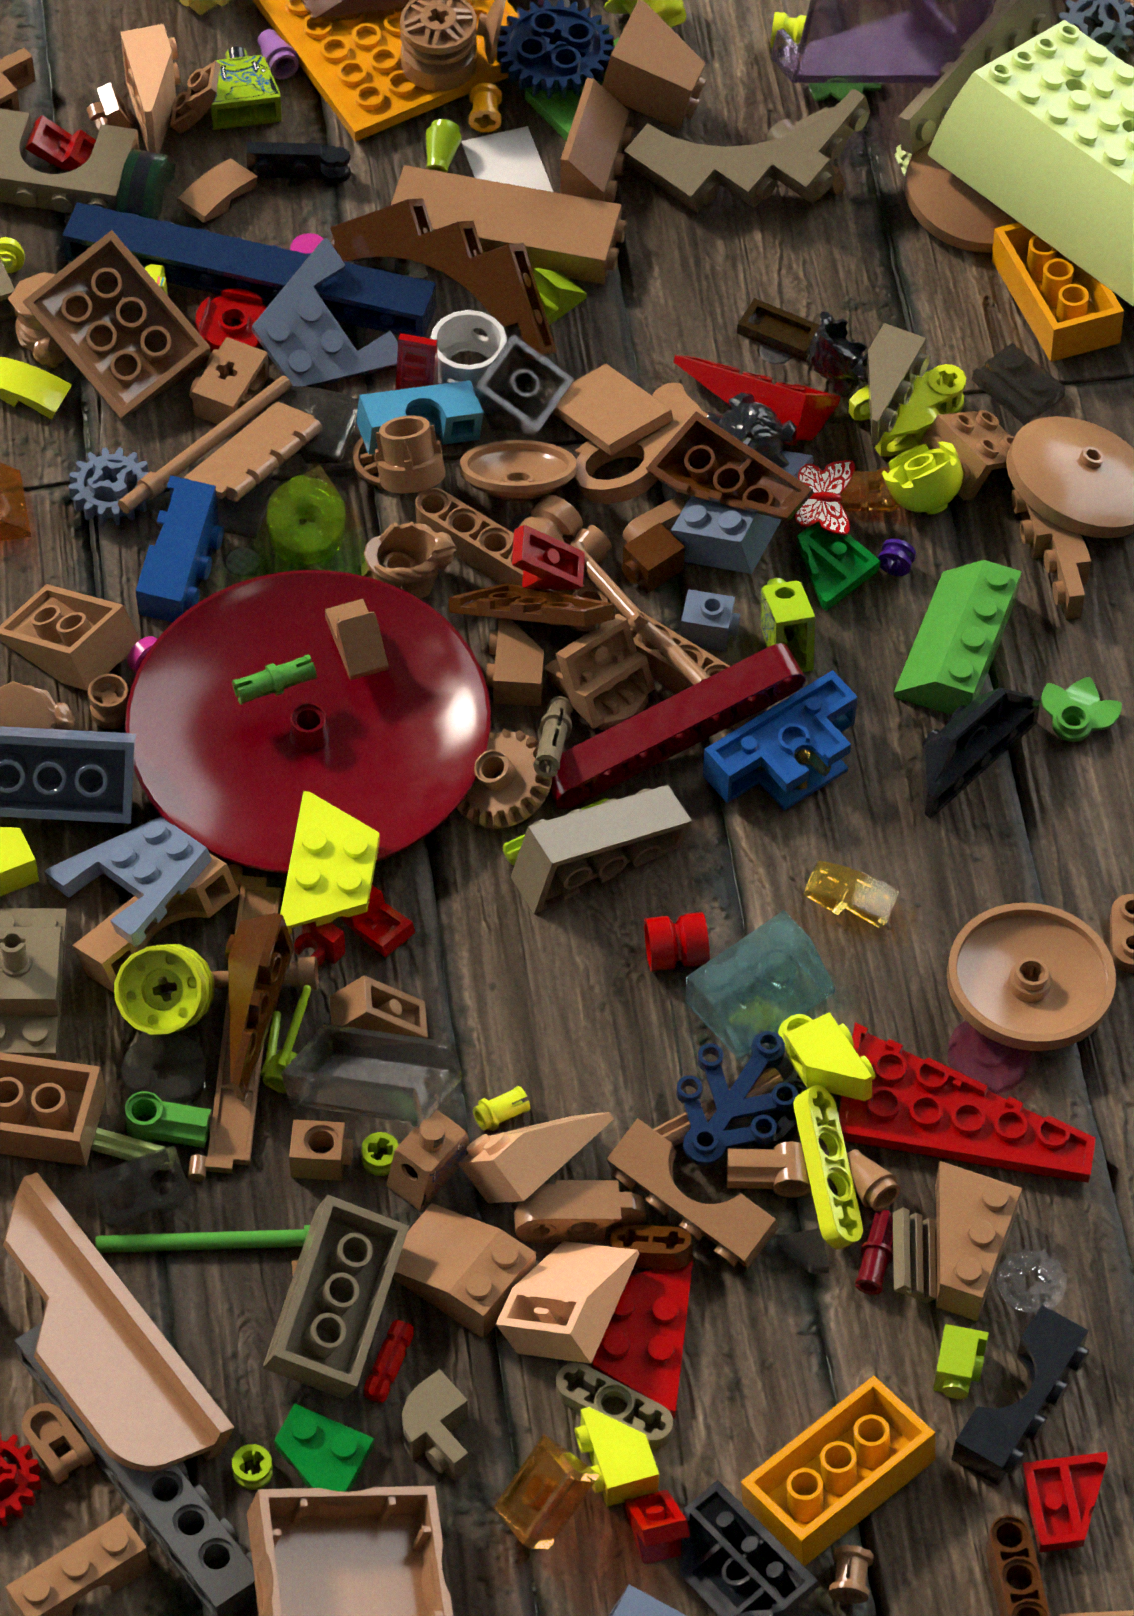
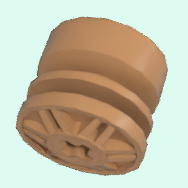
(438, 43)

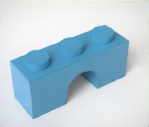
(447, 406)

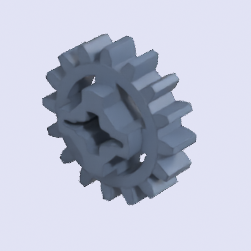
(1102, 11)
(108, 481)

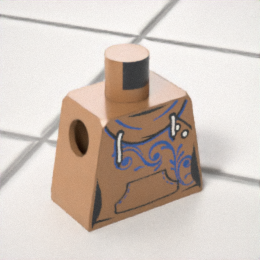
(432, 1153)

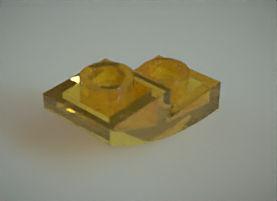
(847, 888)

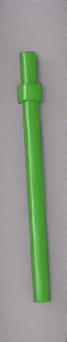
(202, 1241)

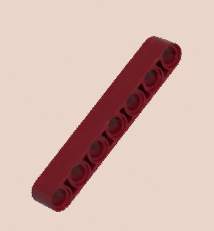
(675, 724)

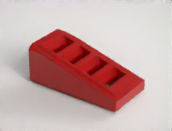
(414, 369)

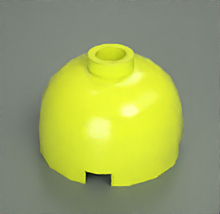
(925, 478)

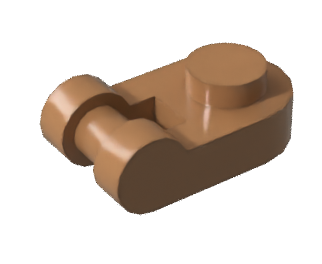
(47, 1428)

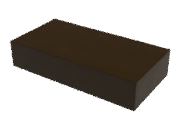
(777, 329)

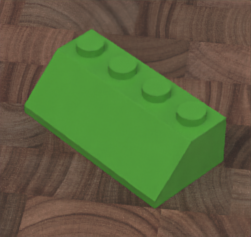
(959, 636)

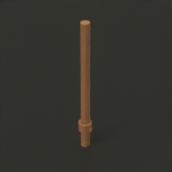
(154, 483)

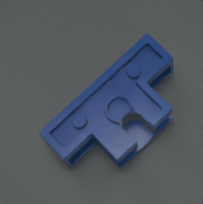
(787, 747)

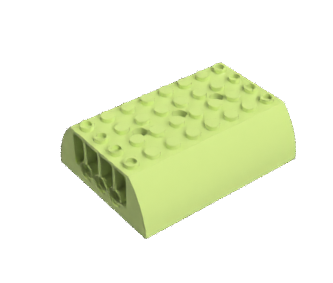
(1053, 147)

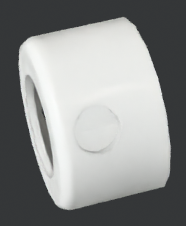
(456, 335)

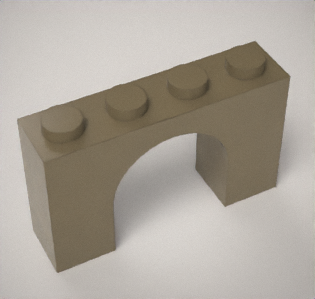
(90, 184)

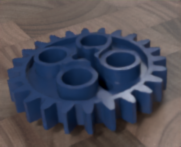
(554, 48)

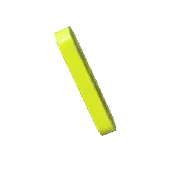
(840, 1214)

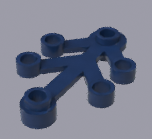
(733, 1103)

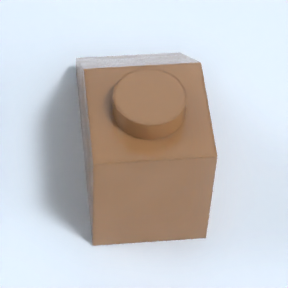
(378, 1008)

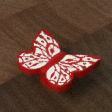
(824, 503)

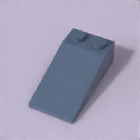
(728, 535)

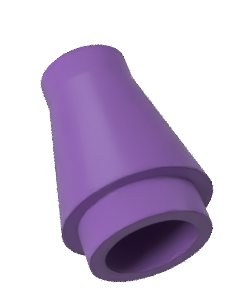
(279, 55)

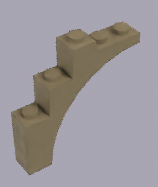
(749, 171)

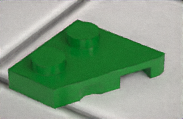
(323, 1449)

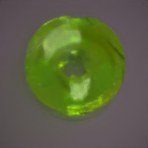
(303, 499)

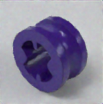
(897, 557)

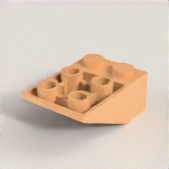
(567, 1301)

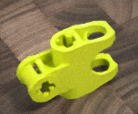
(929, 398)

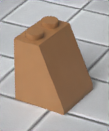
(655, 70)

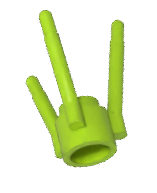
(276, 1063)

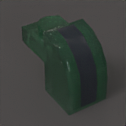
(144, 183)

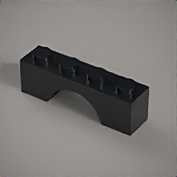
(994, 1436)

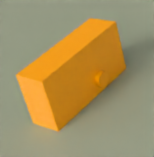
(1057, 297)
(839, 1470)

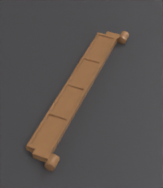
(234, 1118)

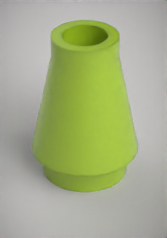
(441, 144)

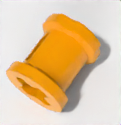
(485, 111)

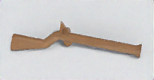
(640, 622)

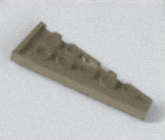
(995, 37)

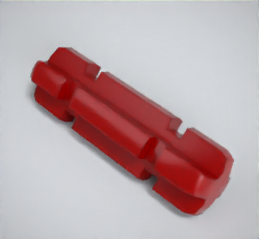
(388, 1361)

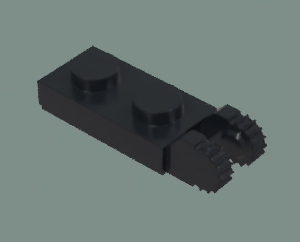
(298, 161)

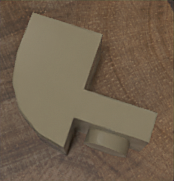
(428, 1419)

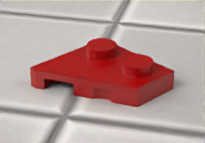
(1063, 1498)

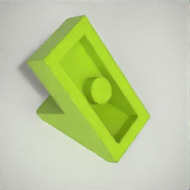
(557, 293)

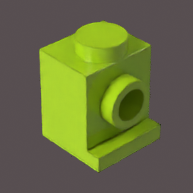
(960, 1360)

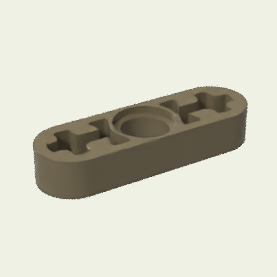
(580, 1399)

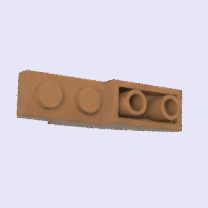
(1063, 555)

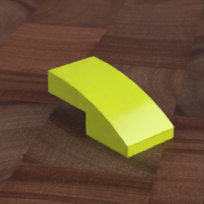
(31, 386)

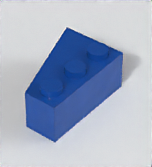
(181, 552)

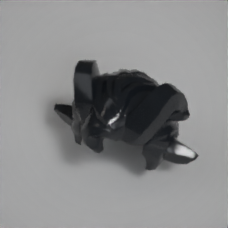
(836, 356)
(756, 427)

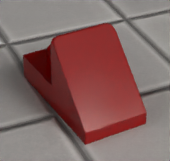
(547, 561)
(656, 1525)

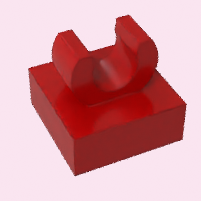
(325, 939)

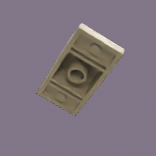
(31, 980)

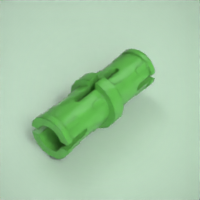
(274, 679)

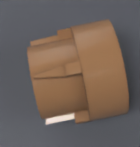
(409, 455)

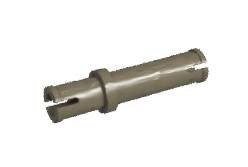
(554, 732)

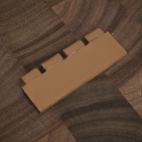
(256, 451)

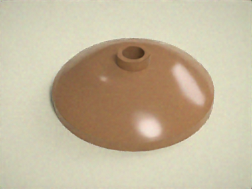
(518, 469)

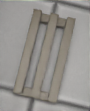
(919, 1235)

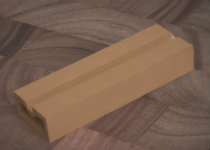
(556, 228)

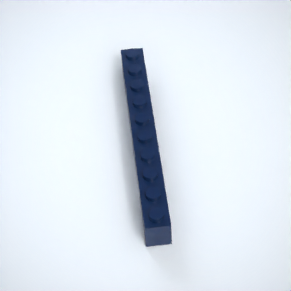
(224, 262)

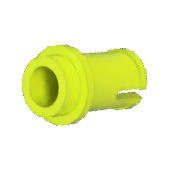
(499, 1109)

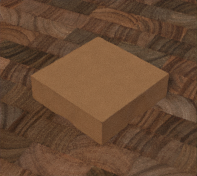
(348, 1552)

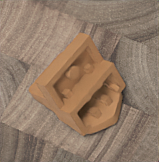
(603, 675)

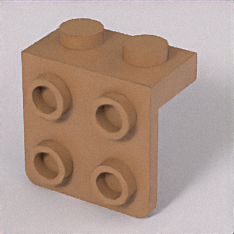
(978, 442)

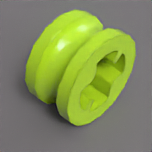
(372, 1145)
(252, 1452)

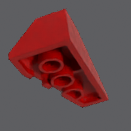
(799, 403)

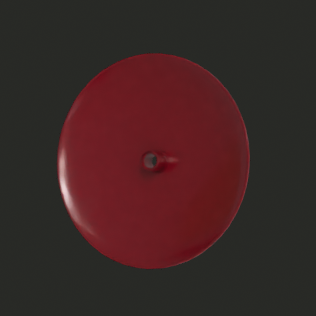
(381, 747)

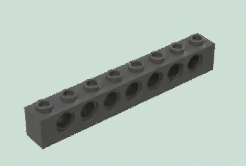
(219, 1590)

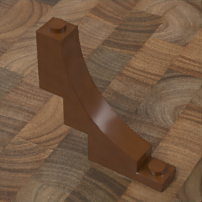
(497, 278)

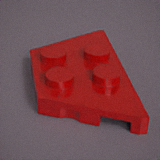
(648, 1335)

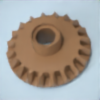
(515, 792)

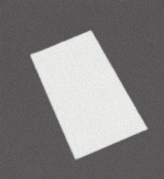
(507, 159)

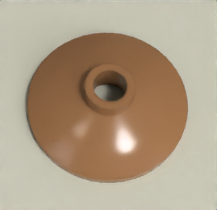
(489, 27)

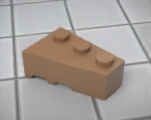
(971, 1234)

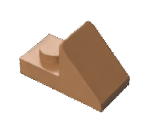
(357, 639)

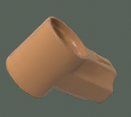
(774, 1169)

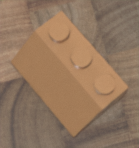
(595, 145)

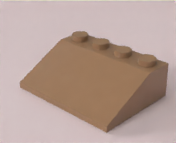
(118, 326)

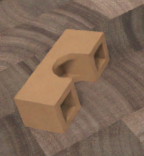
(105, 1556)

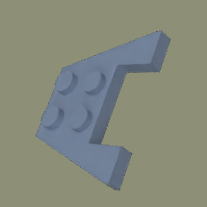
(306, 337)
(145, 861)

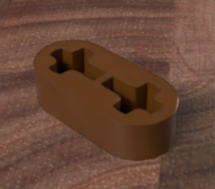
(655, 1245)

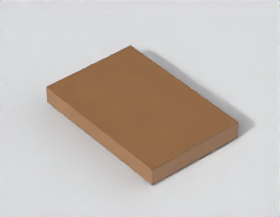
(611, 410)

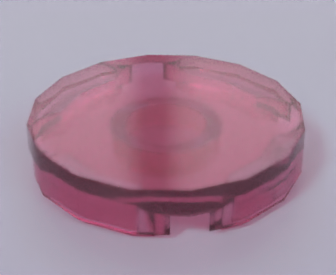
(987, 1060)

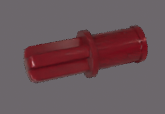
(876, 1254)

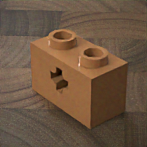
(230, 381)

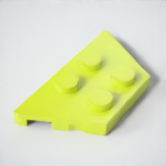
(328, 865)

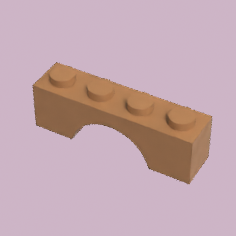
(104, 950)
(735, 1226)

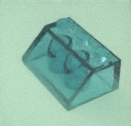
(759, 983)

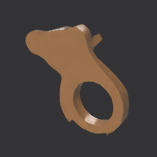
(638, 481)

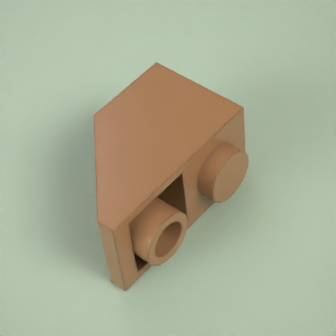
(517, 668)

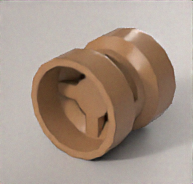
(108, 701)

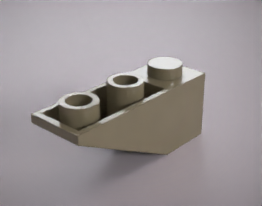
(893, 366)

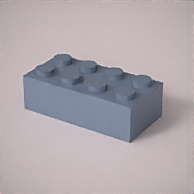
(66, 774)

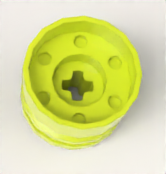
(140, 994)

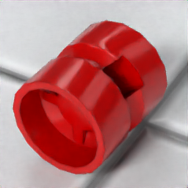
(675, 942)

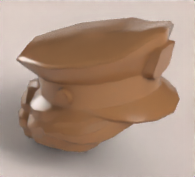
(28, 329)
(408, 557)
(32, 708)

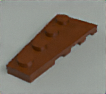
(534, 605)

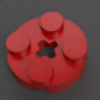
(231, 305)

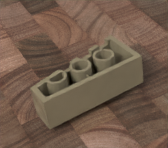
(597, 843)

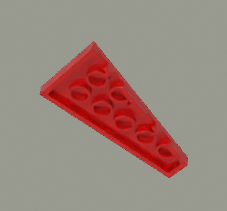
(951, 1116)

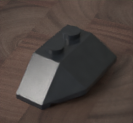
(972, 743)
(738, 1561)

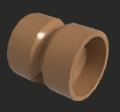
(555, 518)

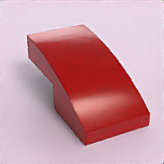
(59, 146)
(381, 925)

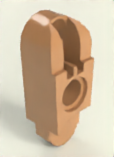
(576, 1211)

